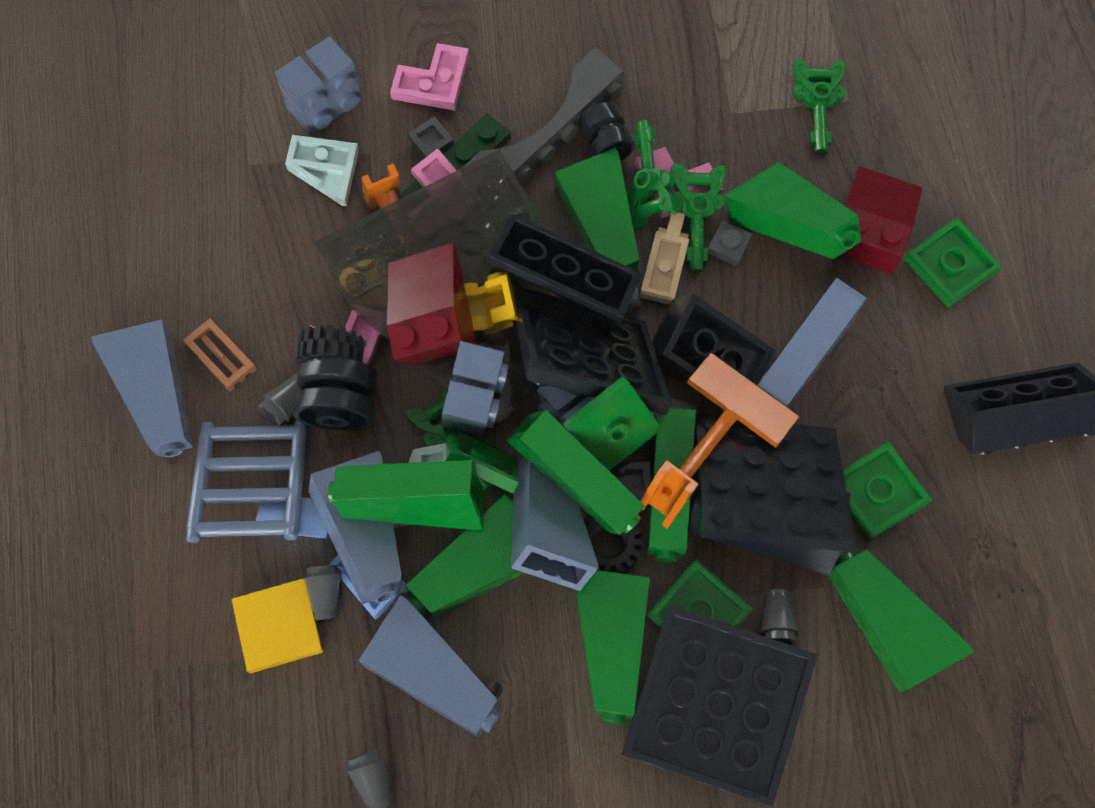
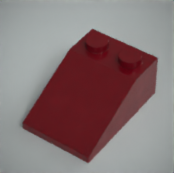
(885, 217)
(427, 306)

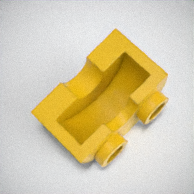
(492, 304)

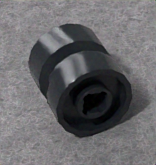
(605, 130)

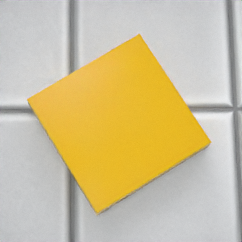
(276, 626)

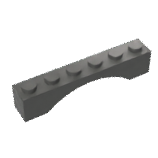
(593, 82)

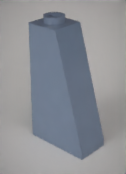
(812, 343)
(148, 380)
(549, 532)
(364, 546)
(425, 667)

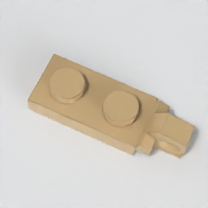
(665, 262)

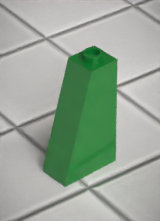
(599, 206)
(794, 212)
(674, 445)
(576, 472)
(410, 493)
(468, 566)
(896, 623)
(612, 631)

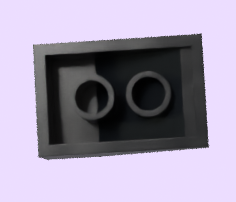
(695, 330)

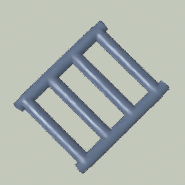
(291, 495)

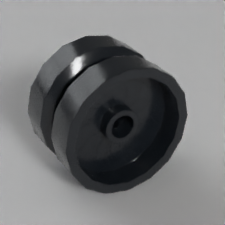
(335, 394)

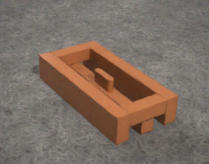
(237, 375)

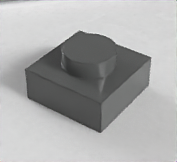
(429, 137)
(729, 243)

